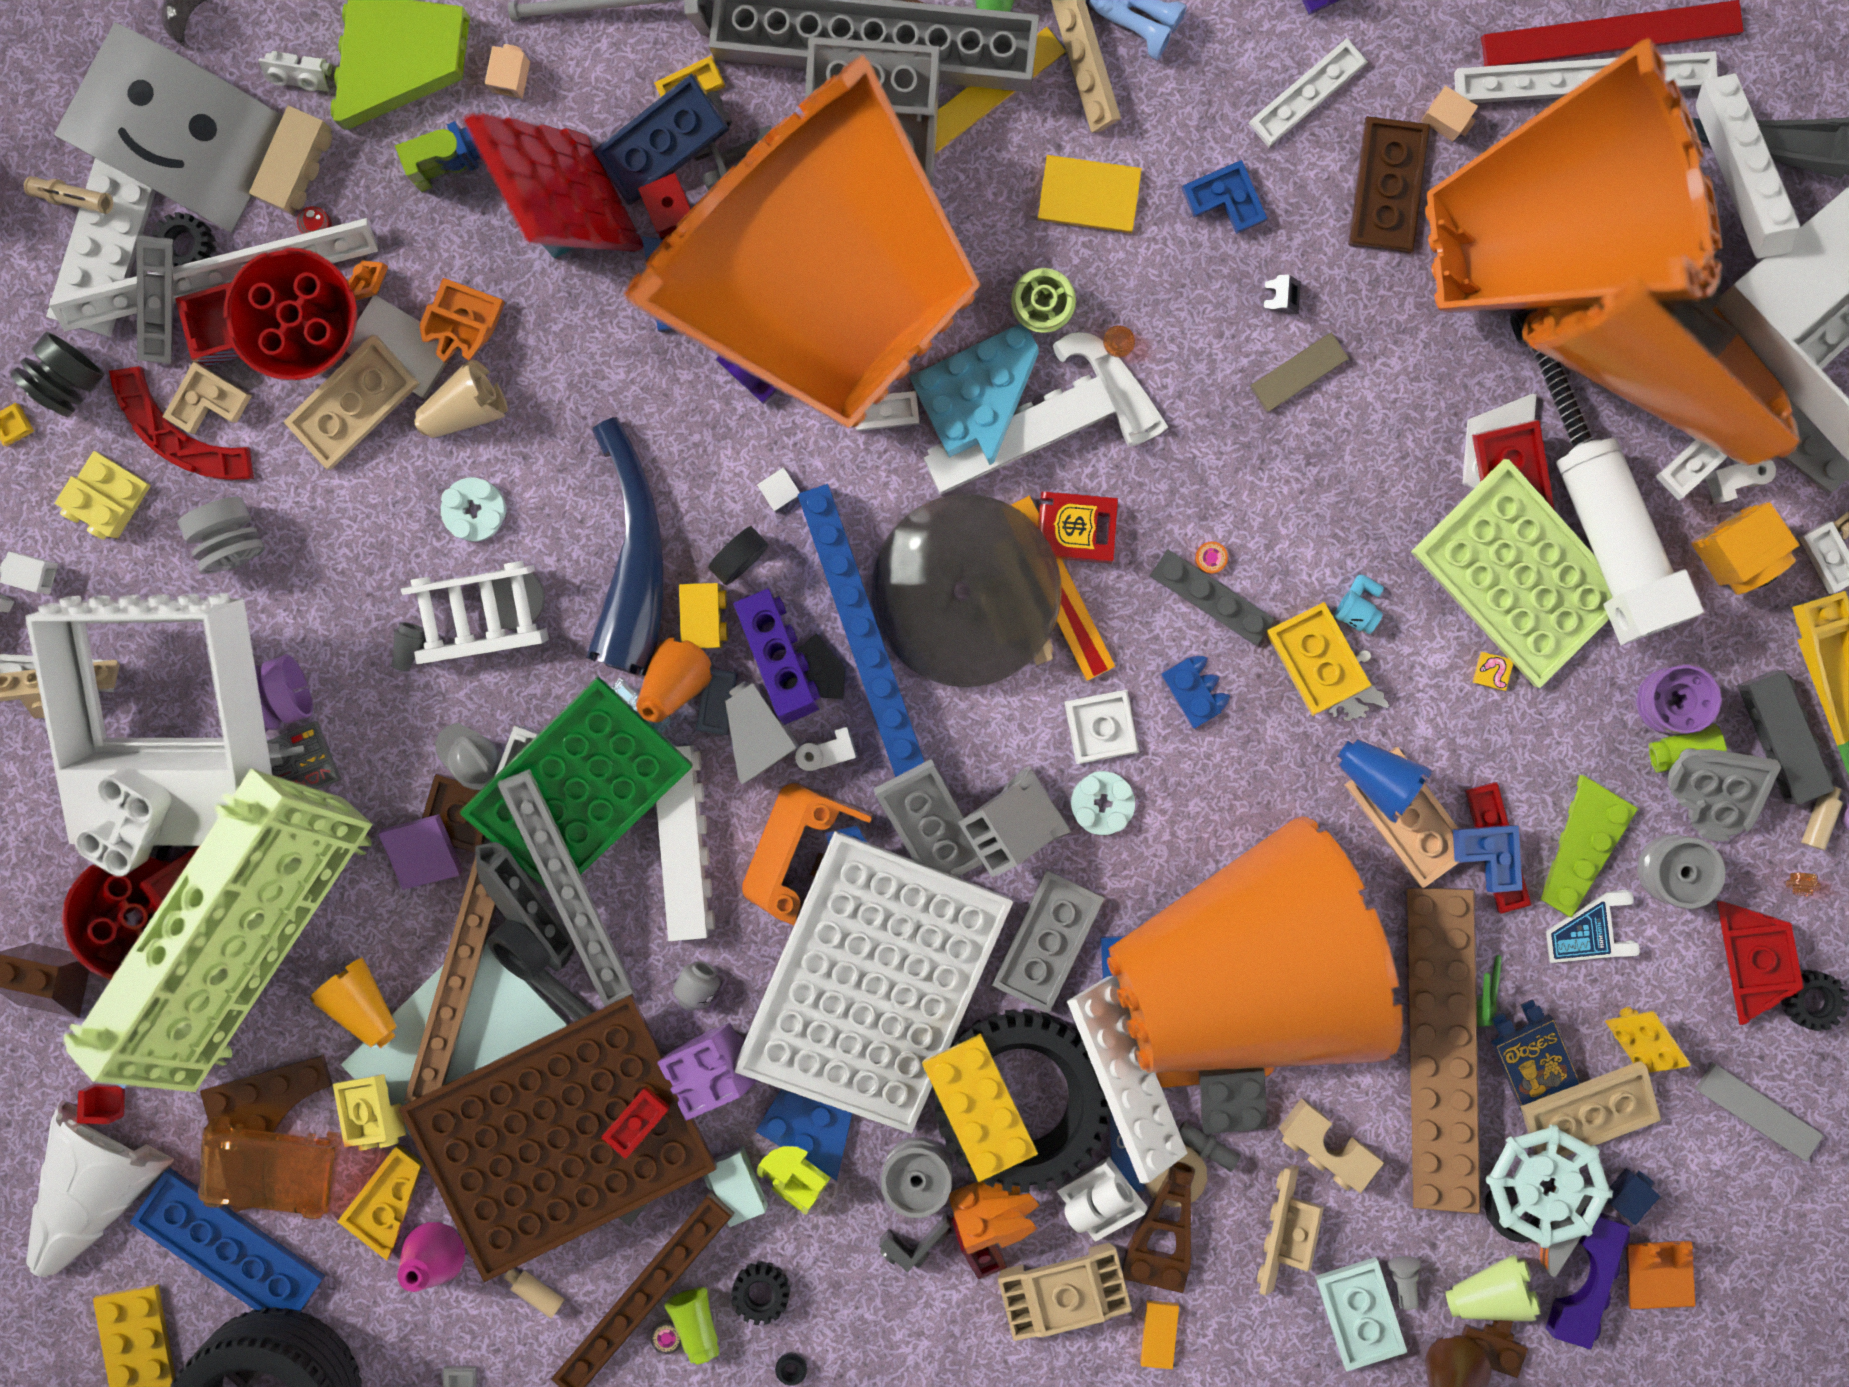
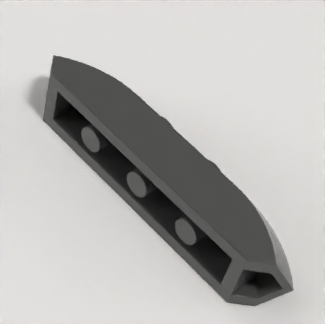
(521, 901)

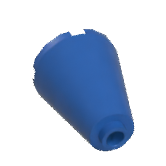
(1383, 776)

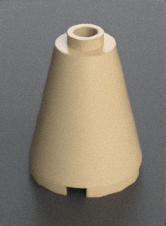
(461, 403)

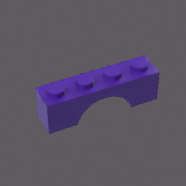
(1579, 1315)

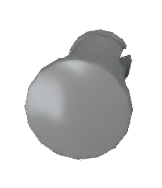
(1406, 1275)

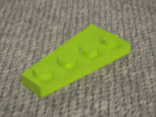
(1591, 833)

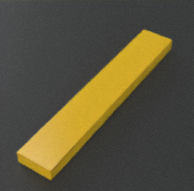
(976, 102)

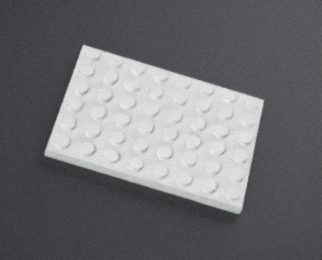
(872, 982)

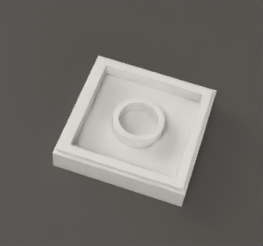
(1101, 726)

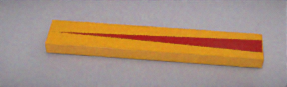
(1074, 618)

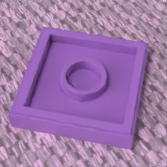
(420, 852)

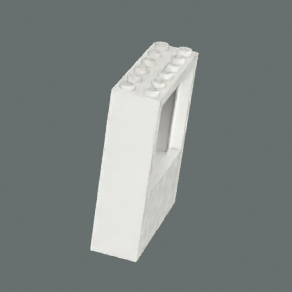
(1789, 303)
(190, 768)

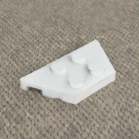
(1508, 414)

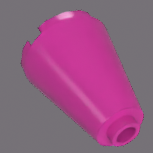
(430, 1257)

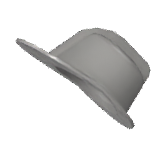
(468, 755)

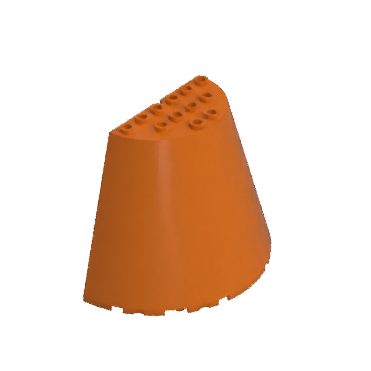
(816, 255)

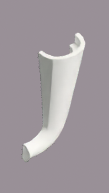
(1132, 405)

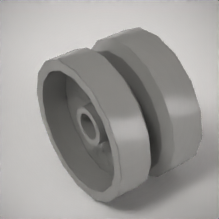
(1700, 876)
(911, 1195)

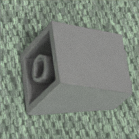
(756, 731)

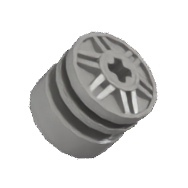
(219, 531)

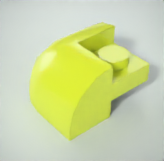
(793, 1177)

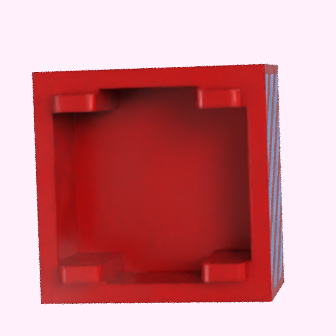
(205, 325)

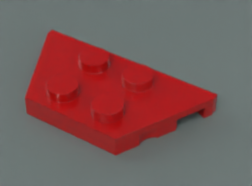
(1759, 959)

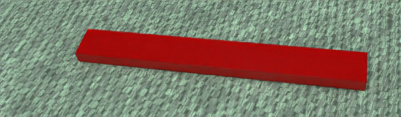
(1612, 34)

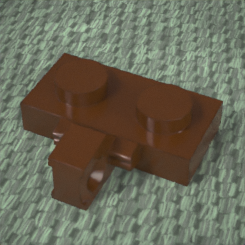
(1501, 1350)

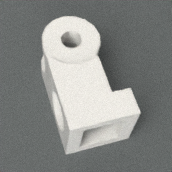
(1725, 480)
(816, 756)

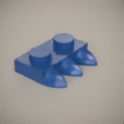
(1193, 690)

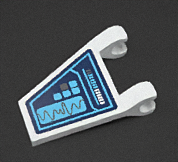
(1590, 932)

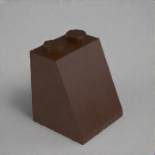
(43, 979)

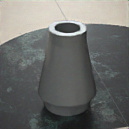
(407, 640)

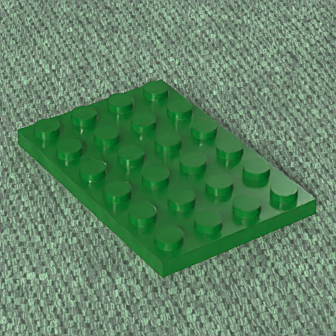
(596, 772)

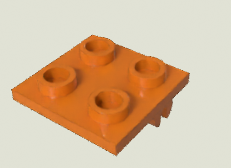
(1660, 1275)

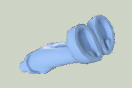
(1155, 34)

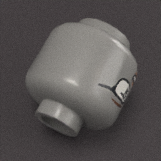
(696, 986)

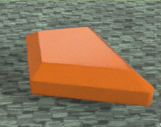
(367, 278)

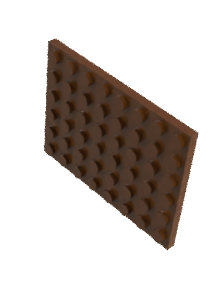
(524, 1145)

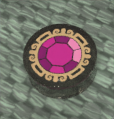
(665, 1337)

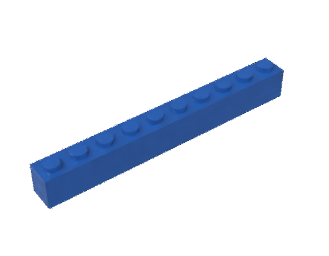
(861, 629)

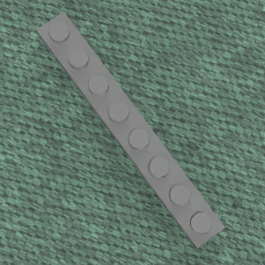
(566, 886)

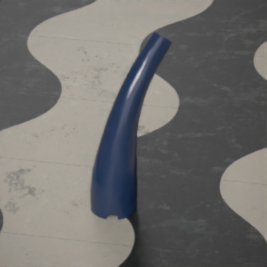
(633, 605)

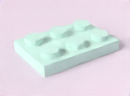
(1361, 1314)

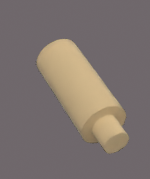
(1823, 820)
(534, 1292)

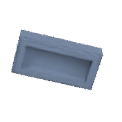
(712, 707)

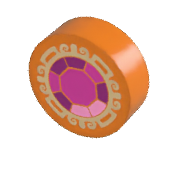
(1211, 557)

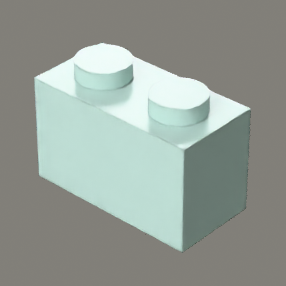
(737, 1186)

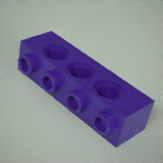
(753, 614)

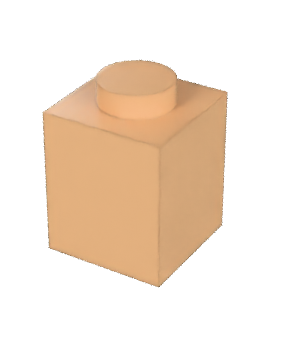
(507, 71)
(1450, 114)

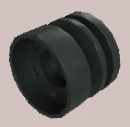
(54, 378)

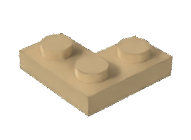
(205, 391)

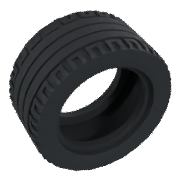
(274, 1342)

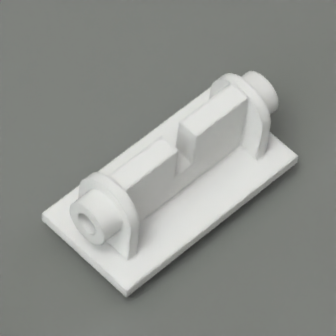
(283, 69)

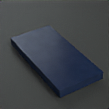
(661, 138)

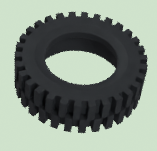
(1086, 1108)

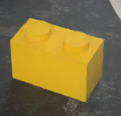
(702, 614)

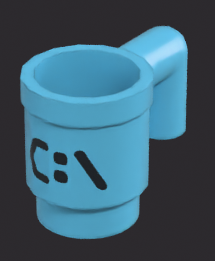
(1356, 610)

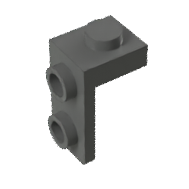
(898, 1252)

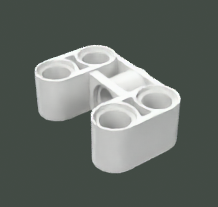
(129, 841)

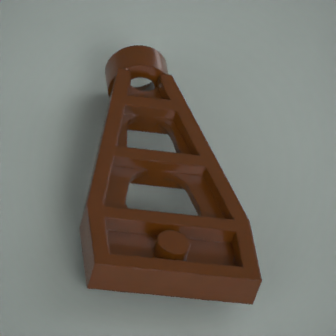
(1157, 1267)

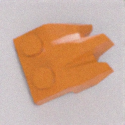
(460, 319)
(991, 1215)

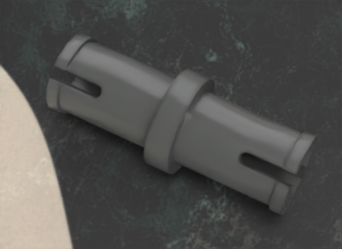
(1208, 1146)

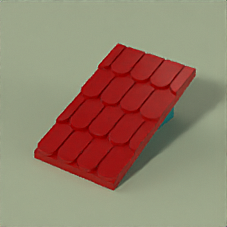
(553, 185)

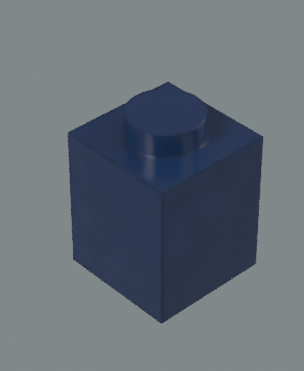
(1633, 1195)

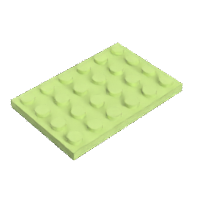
(1518, 573)

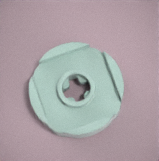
(481, 493)
(1114, 817)

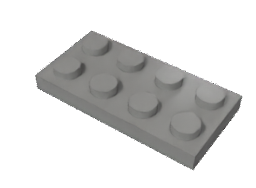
(928, 820)
(1047, 941)

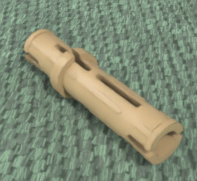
(43, 189)

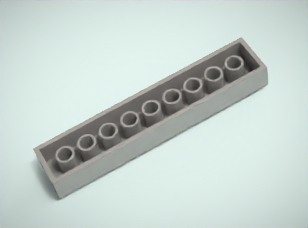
(974, 44)

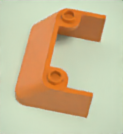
(793, 810)

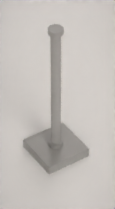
(697, 11)

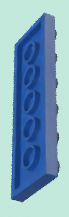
(225, 1247)

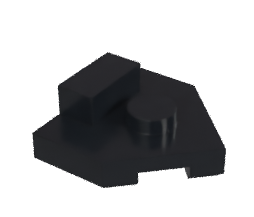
(823, 668)

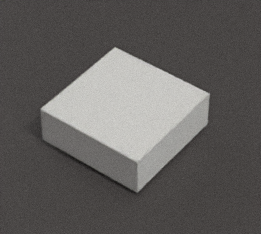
(779, 489)

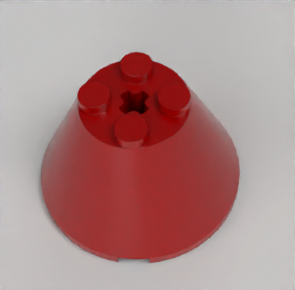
(290, 314)
(107, 915)

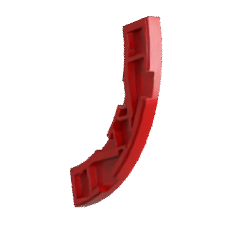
(167, 440)

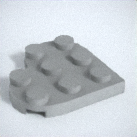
(1722, 789)

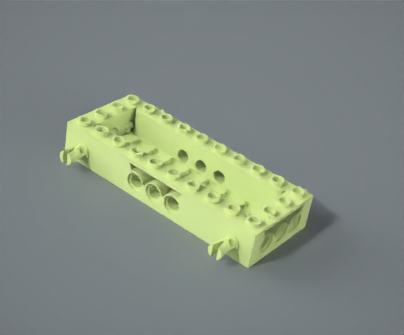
(219, 935)

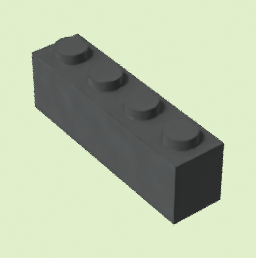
(1786, 736)

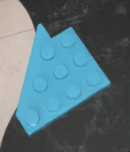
(978, 391)

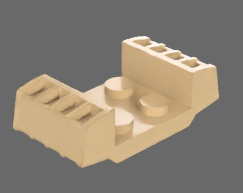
(1064, 1294)

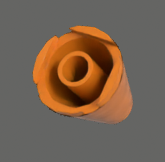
(672, 679)

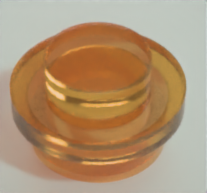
(1119, 341)
(1803, 884)

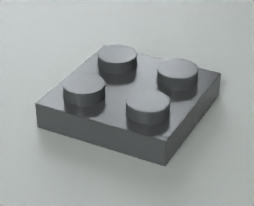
(1232, 1100)

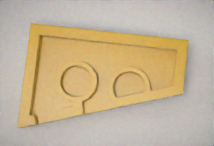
(383, 1202)

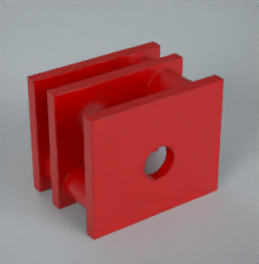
(665, 203)

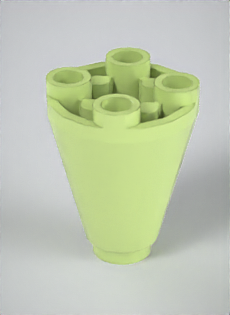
(1496, 1293)

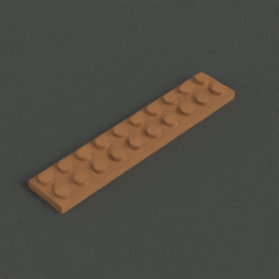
(1444, 1049)

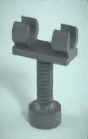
(727, 157)

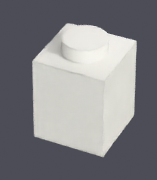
(28, 572)

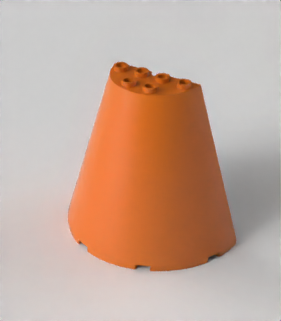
(1582, 201)
(1663, 370)
(1263, 966)

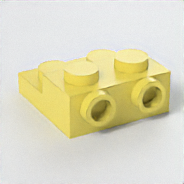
(102, 496)
(367, 1113)

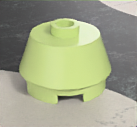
(1043, 300)

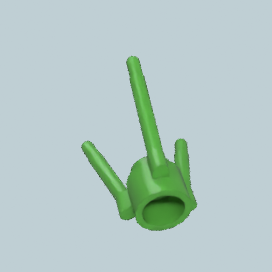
(1487, 1003)

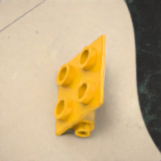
(1647, 1040)

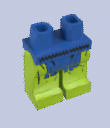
(437, 154)

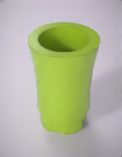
(1667, 751)
(694, 1324)

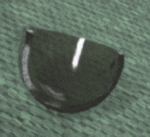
(175, 17)

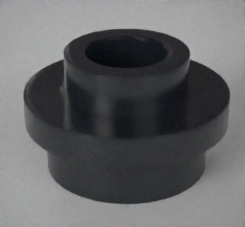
(791, 1378)

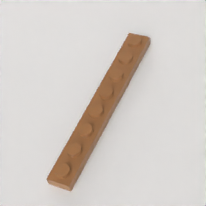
(453, 989)

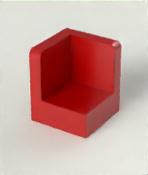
(100, 1104)

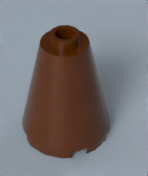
(1457, 1363)

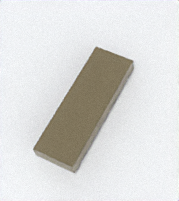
(1299, 372)

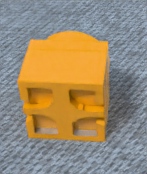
(1748, 548)

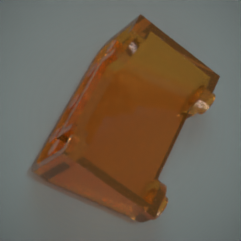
(268, 1169)

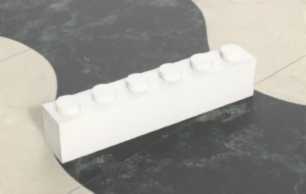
(1747, 166)
(1029, 431)
(684, 856)

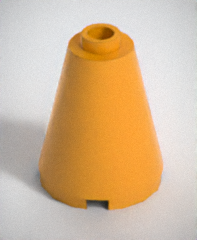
(357, 1004)

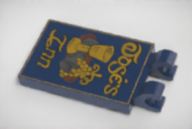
(1533, 1056)

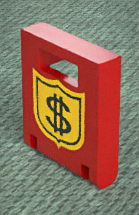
(1072, 526)

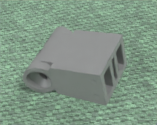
(1014, 824)

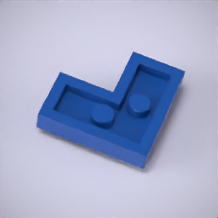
(1229, 188)
(1498, 848)

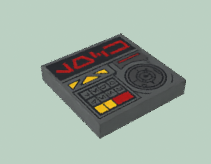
(312, 768)

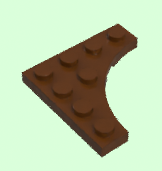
(266, 1097)

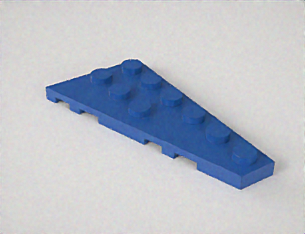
(809, 1126)

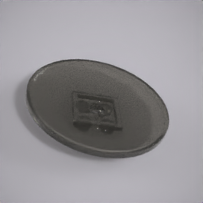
(1009, 579)

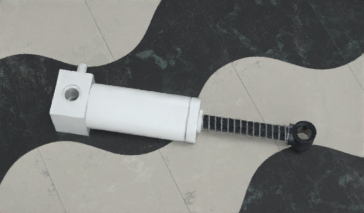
(1615, 519)

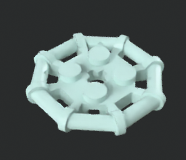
(1555, 1204)

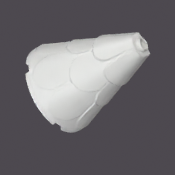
(84, 1189)

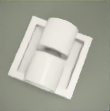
(1100, 1200)

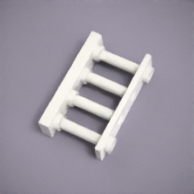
(465, 643)

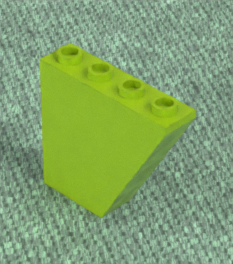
(396, 55)

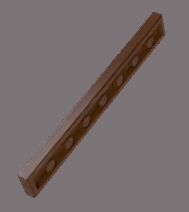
(644, 1293)

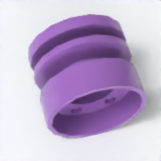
(276, 685)
(1697, 702)

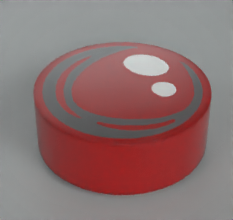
(313, 219)

